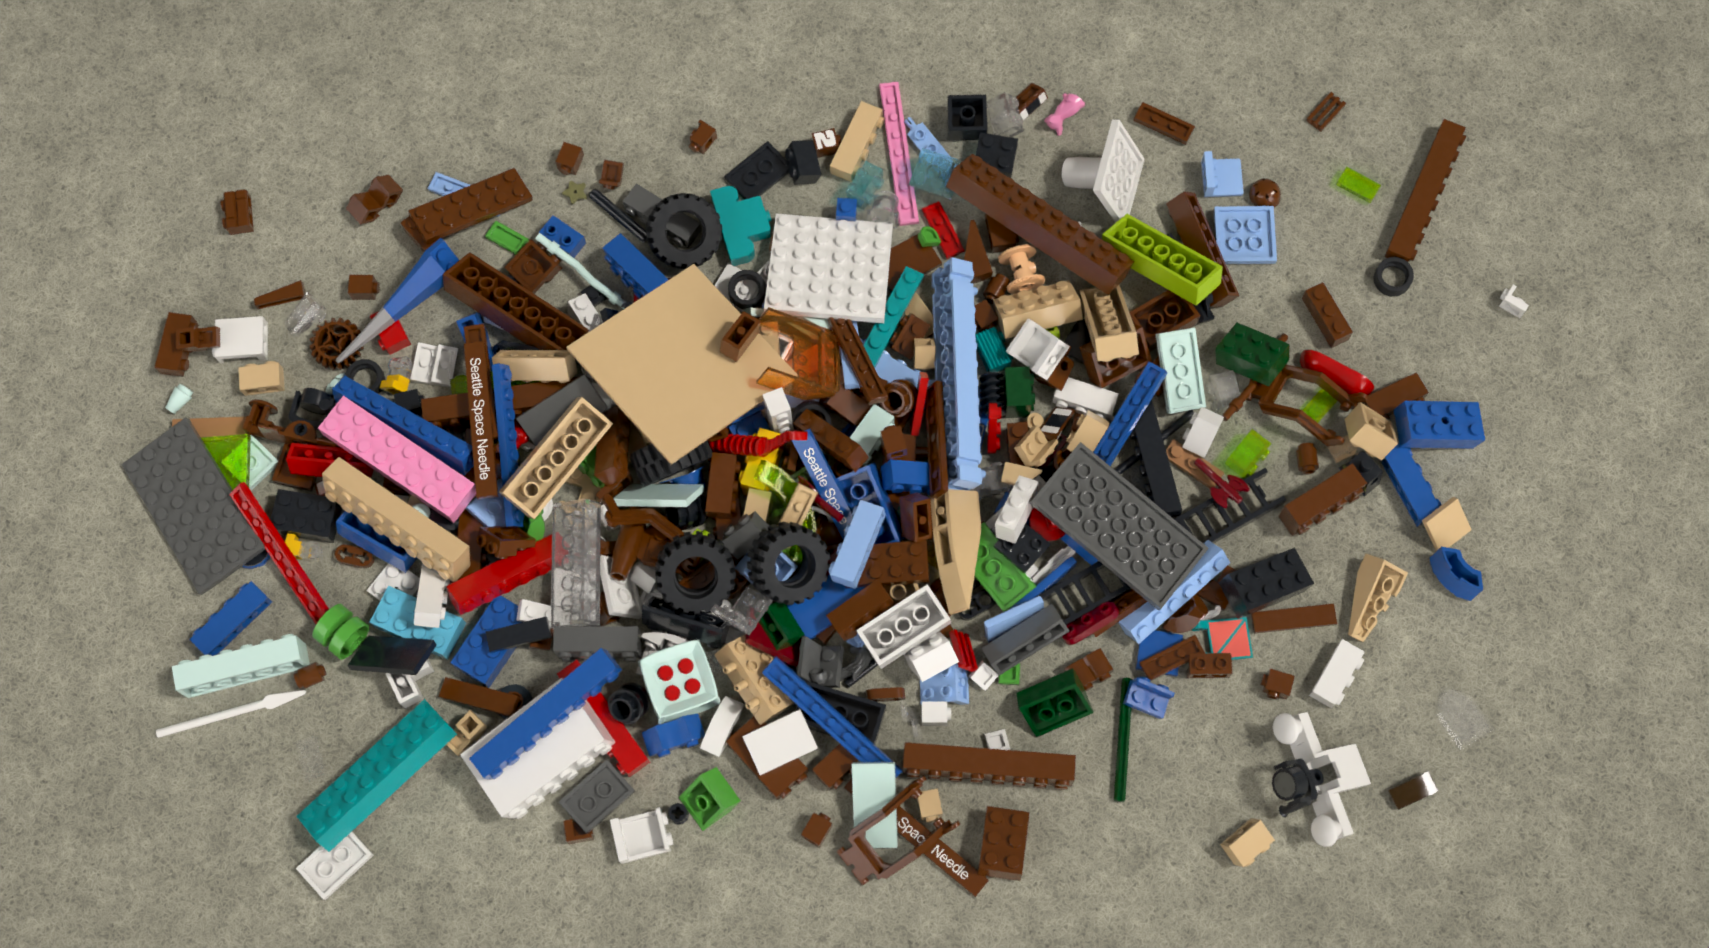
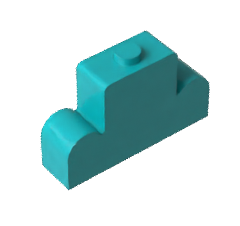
(741, 223)

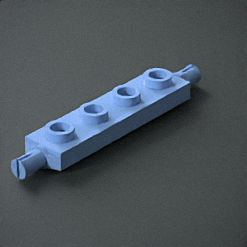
(923, 137)

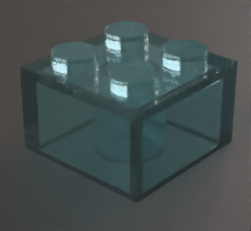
(933, 173)

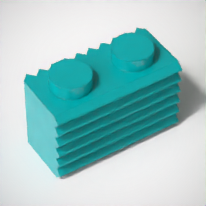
(992, 350)

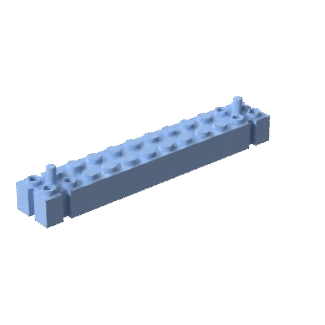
(957, 369)

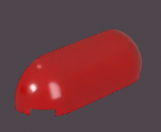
(1343, 376)

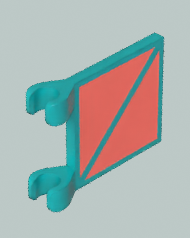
(1228, 636)

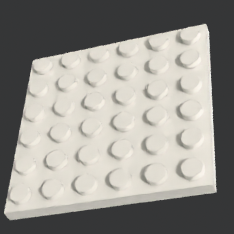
(829, 268)

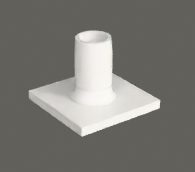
(1112, 176)

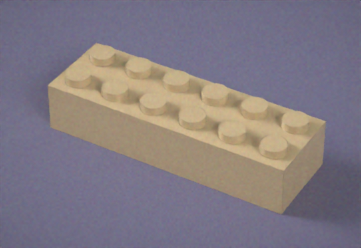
(1109, 324)
(555, 457)

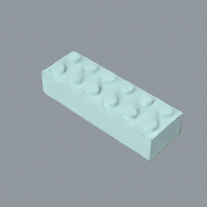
(240, 666)

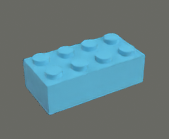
(396, 618)

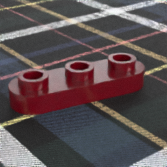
(1090, 623)

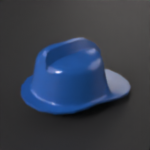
(694, 477)

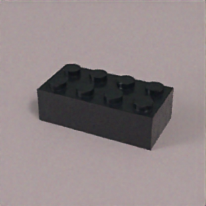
(1266, 583)
(859, 711)

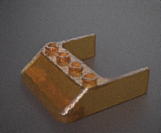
(813, 358)

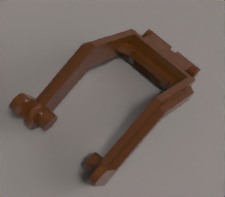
(1268, 395)
(642, 516)
(866, 858)

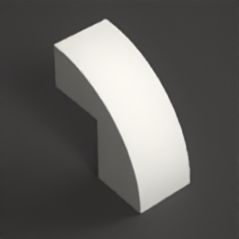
(721, 726)

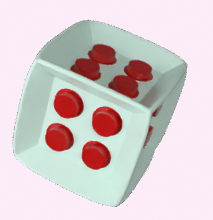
(679, 681)

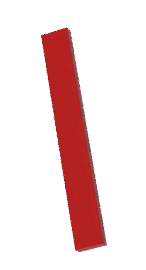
(279, 551)

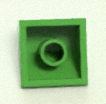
(709, 798)

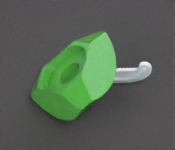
(536, 526)

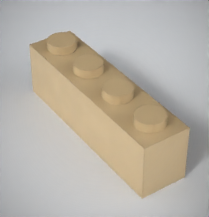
(856, 141)
(538, 365)

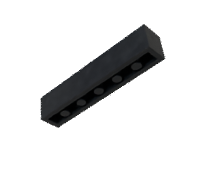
(1155, 463)

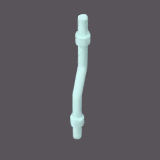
(554, 248)

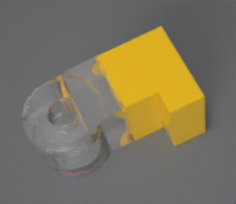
(398, 375)
(301, 550)

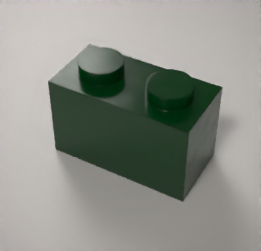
(781, 626)

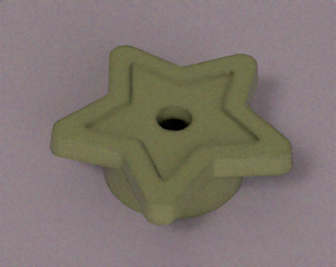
(575, 196)

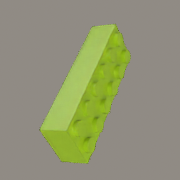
(1164, 259)

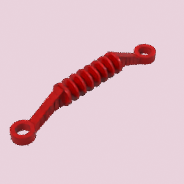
(754, 445)

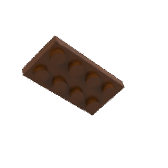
(896, 564)

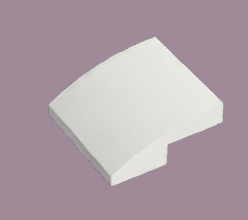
(434, 364)

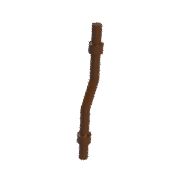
(1237, 403)

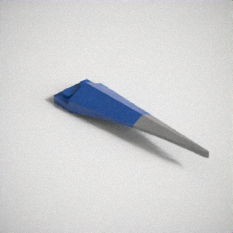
(418, 286)

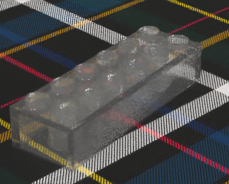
(576, 563)

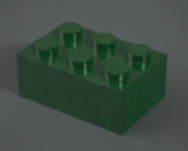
(1252, 354)

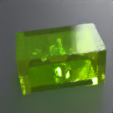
(1248, 453)

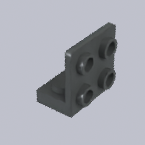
(816, 656)

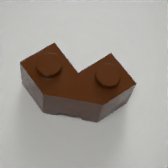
(367, 205)

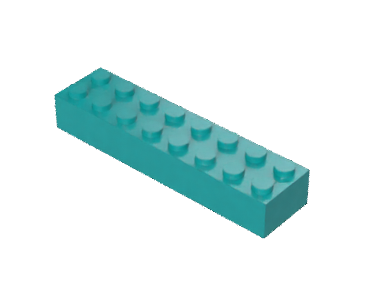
(376, 775)

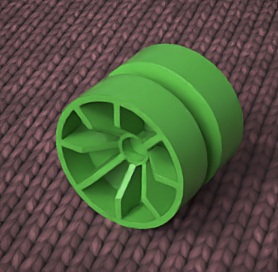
(340, 631)

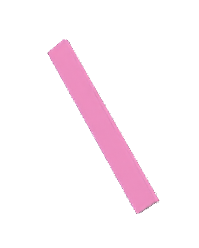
(898, 153)

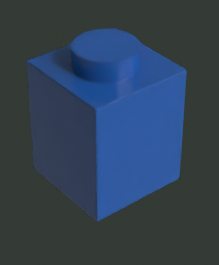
(846, 209)

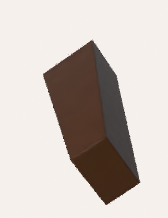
(281, 296)

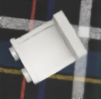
(242, 338)
(1037, 349)
(641, 835)

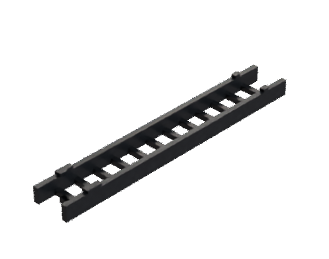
(1198, 510)

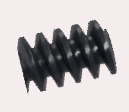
(990, 391)

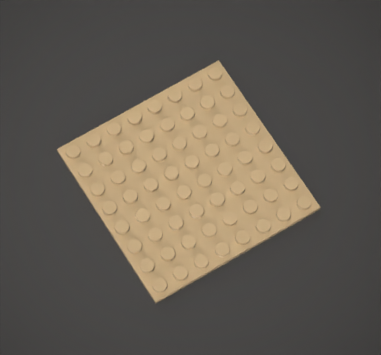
(667, 367)

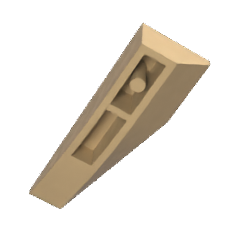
(956, 542)

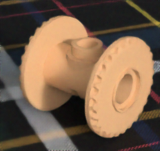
(1023, 269)

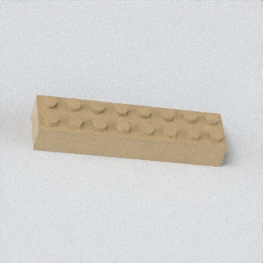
(396, 520)

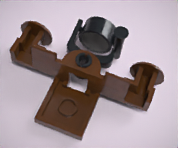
(299, 430)

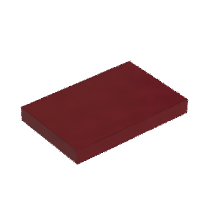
(760, 640)

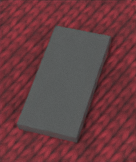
(545, 414)

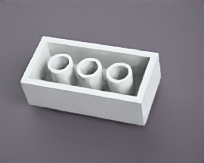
(904, 626)

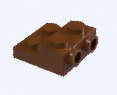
(533, 266)
(504, 540)

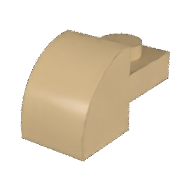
(468, 730)

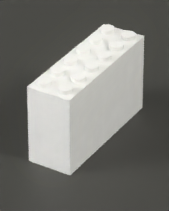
(547, 764)

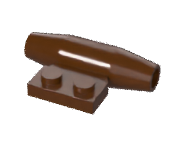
(635, 543)

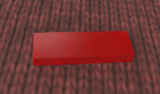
(941, 224)
(919, 405)

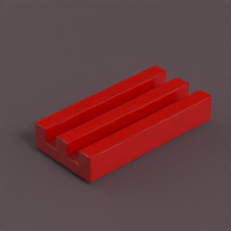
(963, 650)

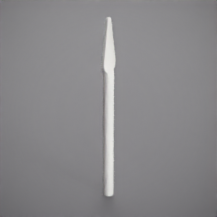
(269, 702)

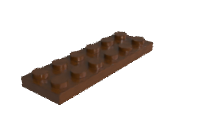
(470, 205)

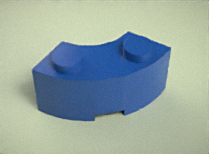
(1456, 573)
(673, 735)

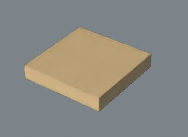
(1447, 524)

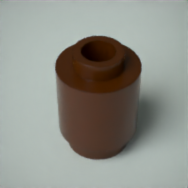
(996, 287)
(1307, 458)
(310, 675)

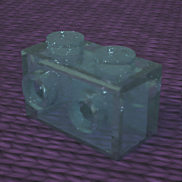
(865, 184)

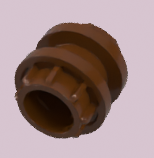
(908, 394)

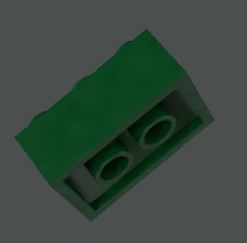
(1054, 702)

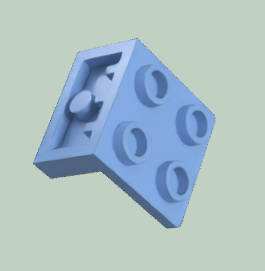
(1221, 176)
(948, 686)

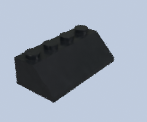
(705, 627)

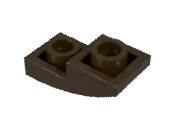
(1413, 790)

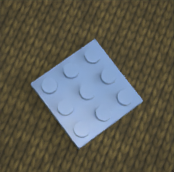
(1246, 234)

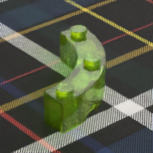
(783, 487)

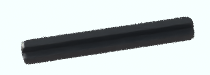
(618, 215)

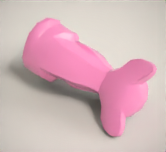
(1068, 107)

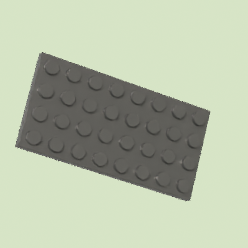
(193, 506)
(1119, 526)

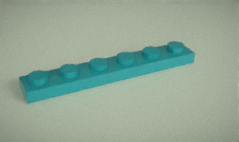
(894, 311)

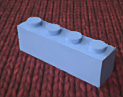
(857, 544)

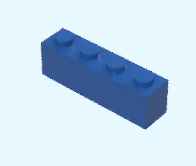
(906, 476)
(1410, 483)
(230, 620)

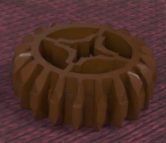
(319, 351)

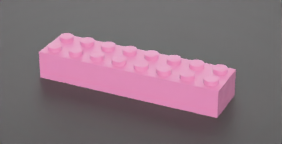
(398, 459)

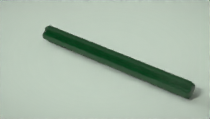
(1122, 745)

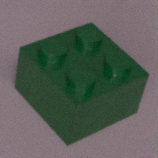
(1018, 389)

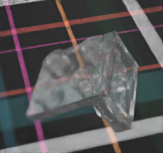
(745, 612)

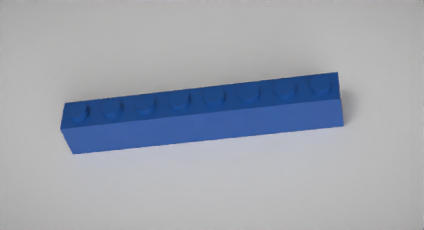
(426, 435)
(545, 714)

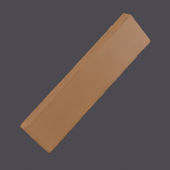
(216, 426)

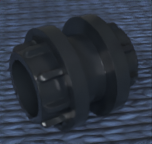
(692, 515)
(629, 703)

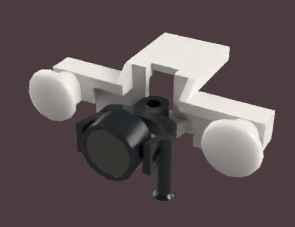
(1306, 778)

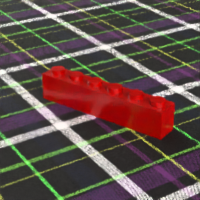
(501, 576)
(625, 750)

